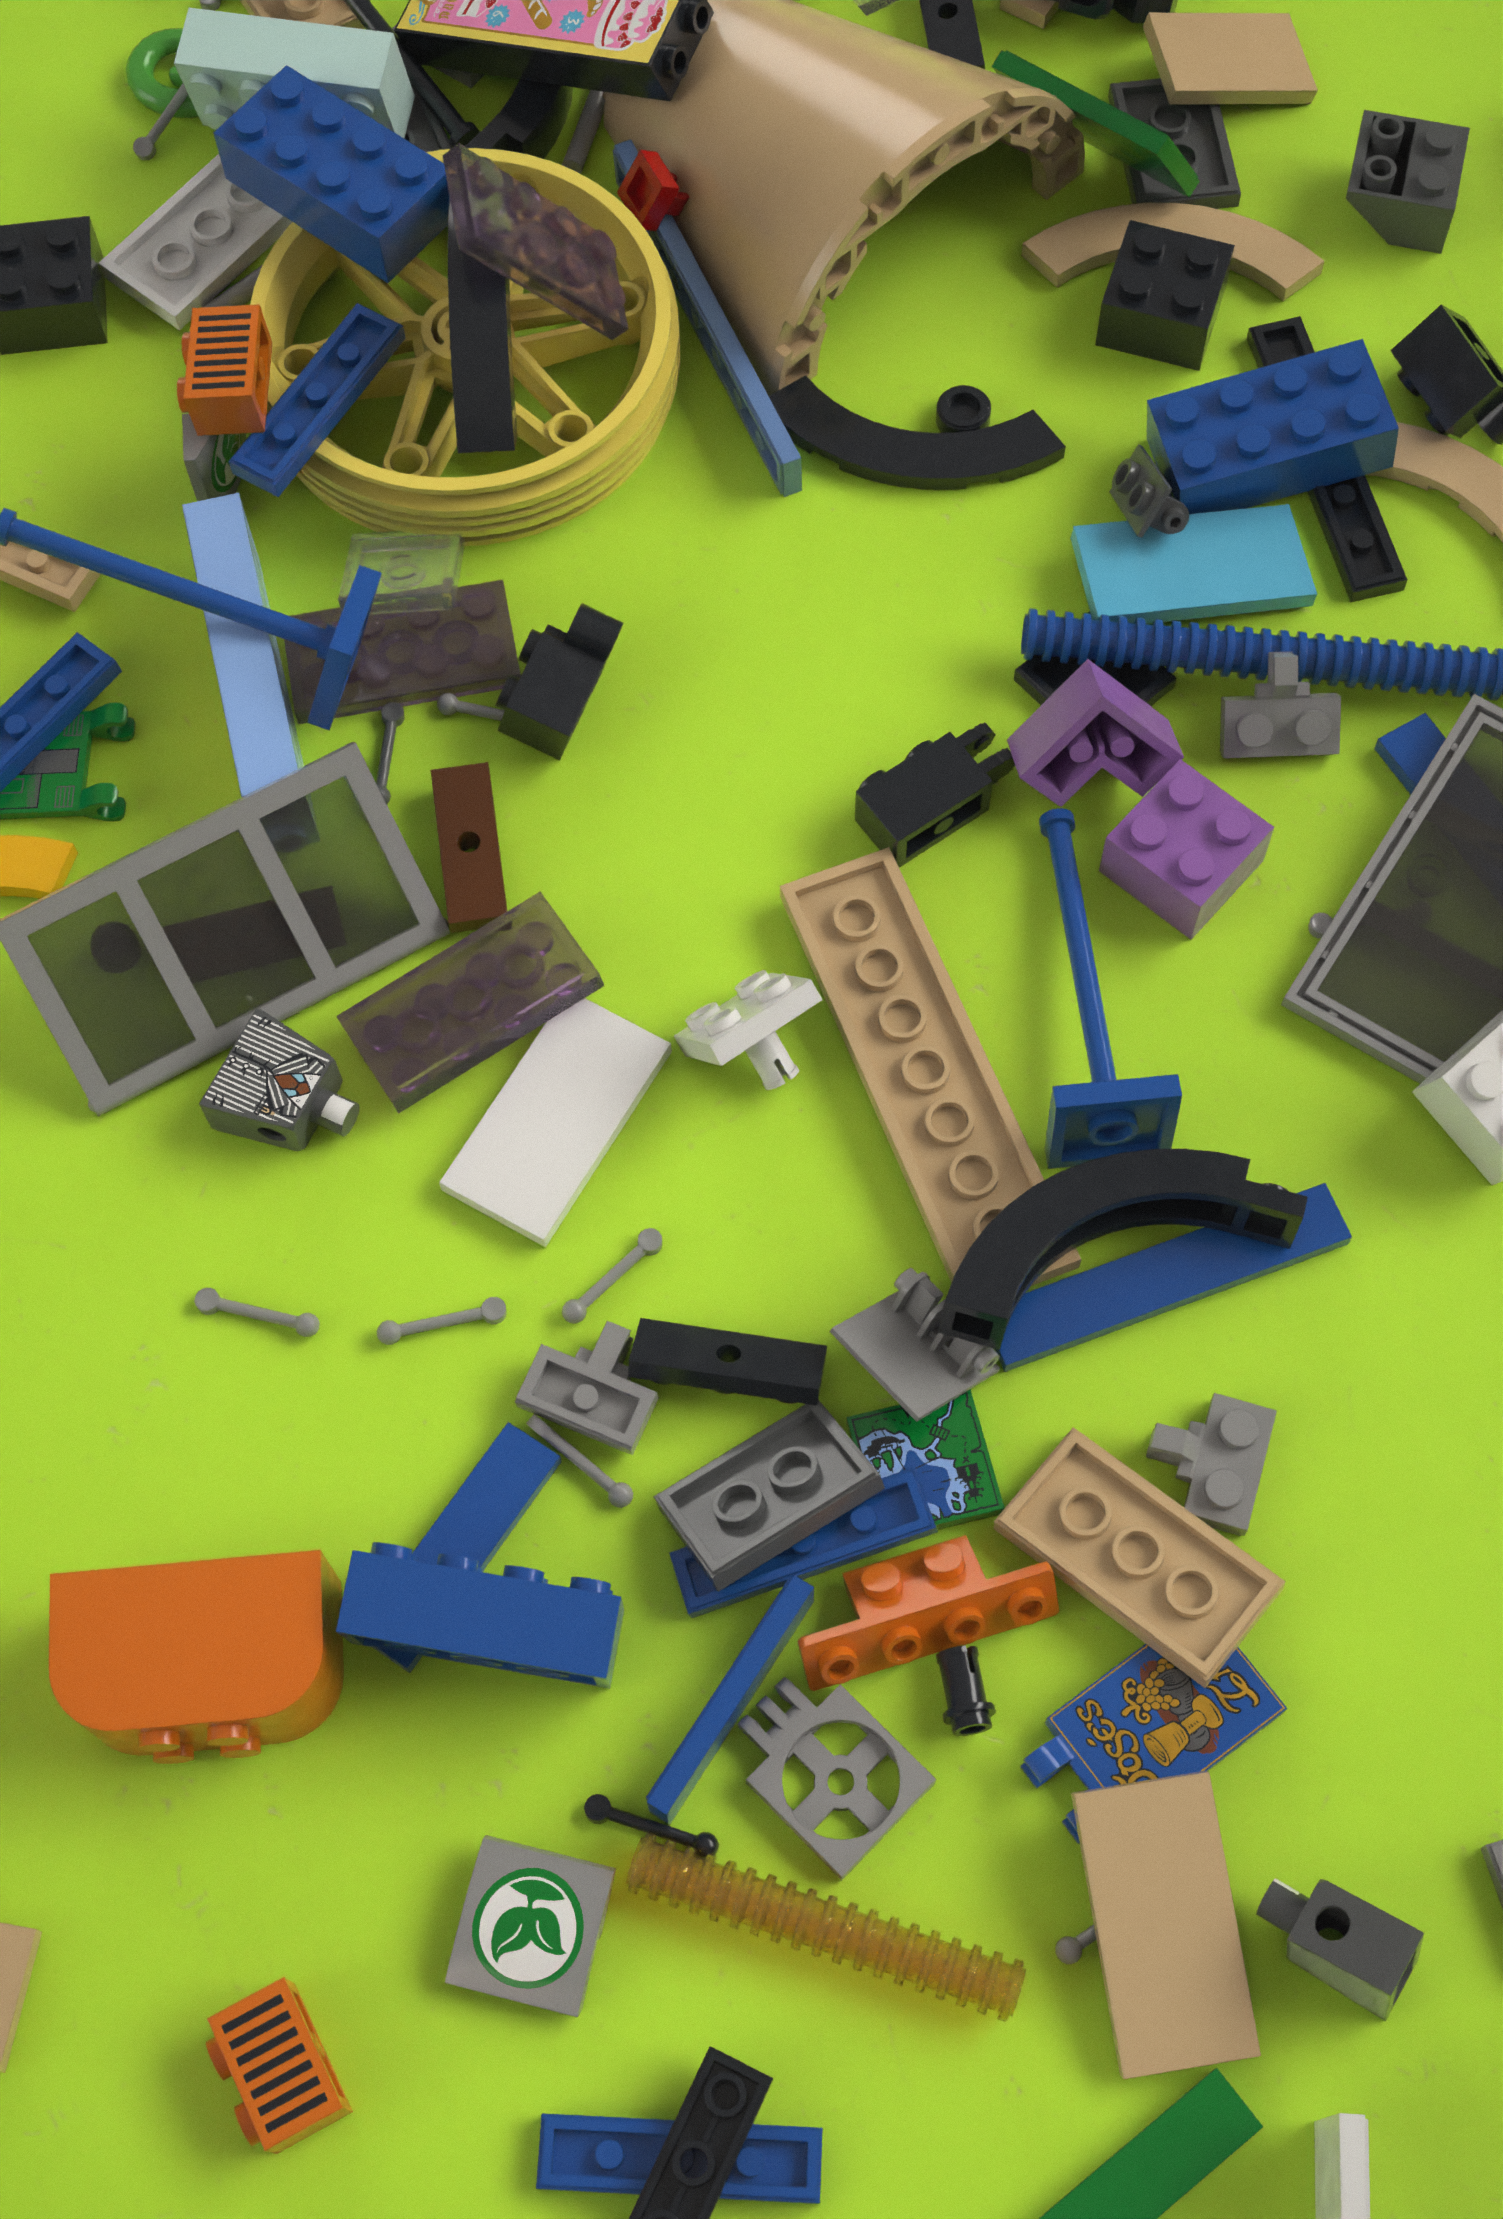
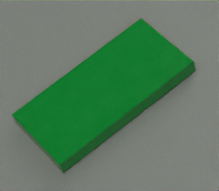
(1109, 127)

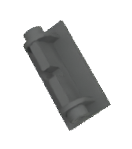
(1146, 497)

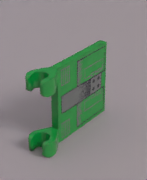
(58, 775)

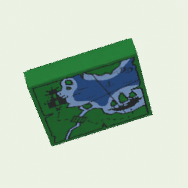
(945, 1451)

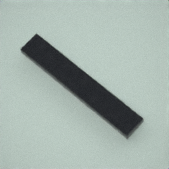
(1346, 508)

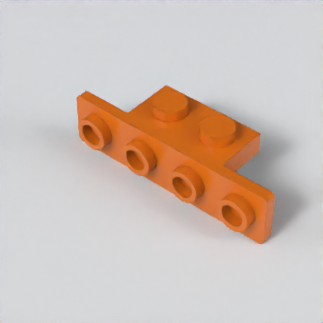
(921, 1608)

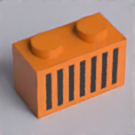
(226, 370)
(277, 2067)

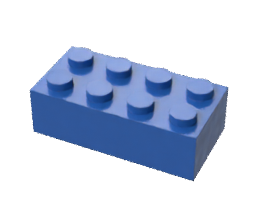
(335, 173)
(1273, 430)
(481, 1617)

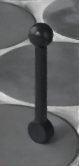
(599, 1810)

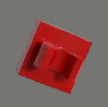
(651, 190)

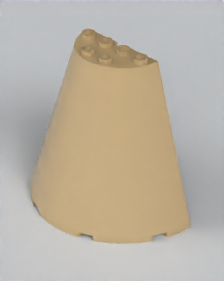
(809, 141)

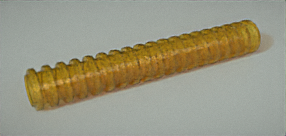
(826, 1926)

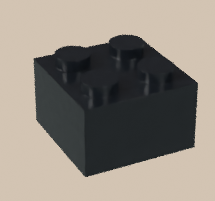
(51, 286)
(1164, 295)

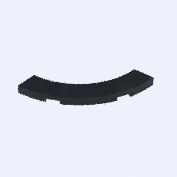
(914, 457)

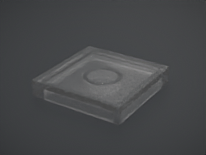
(416, 570)

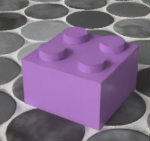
(1185, 848)

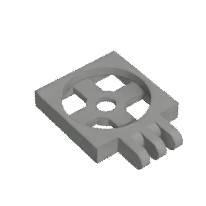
(794, 1735)

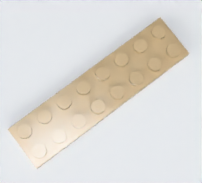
(914, 1051)

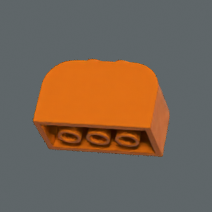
(198, 1653)

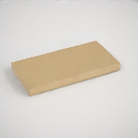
(1139, 1556)
(1165, 1925)

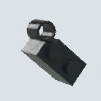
(1453, 375)
(557, 680)

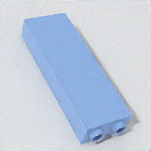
(244, 658)

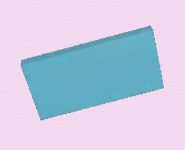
(1209, 569)

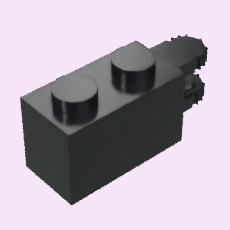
(930, 793)

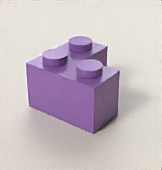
(1090, 727)

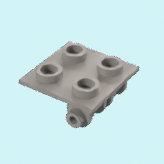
(905, 1352)

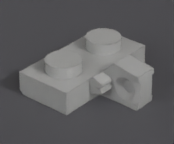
(1280, 716)
(590, 1391)
(1219, 1460)

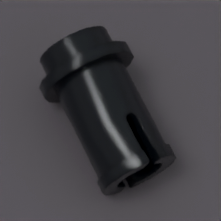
(964, 1691)

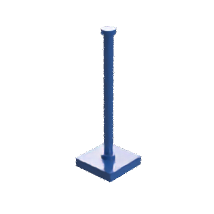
(334, 644)
(1107, 1113)

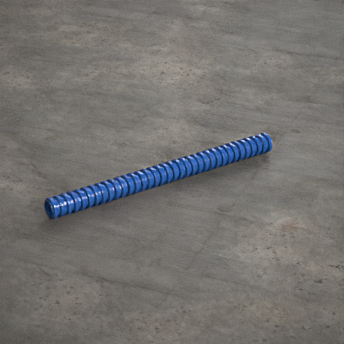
(1248, 653)

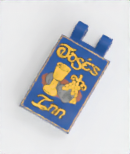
(1153, 1723)

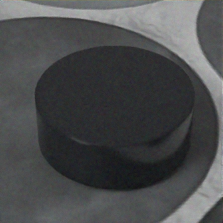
(962, 410)

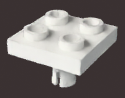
(749, 1025)

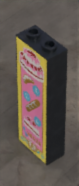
(582, 44)

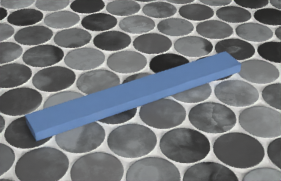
(722, 345)

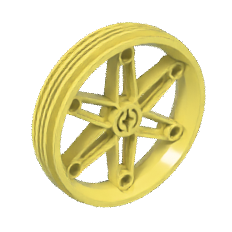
(580, 459)

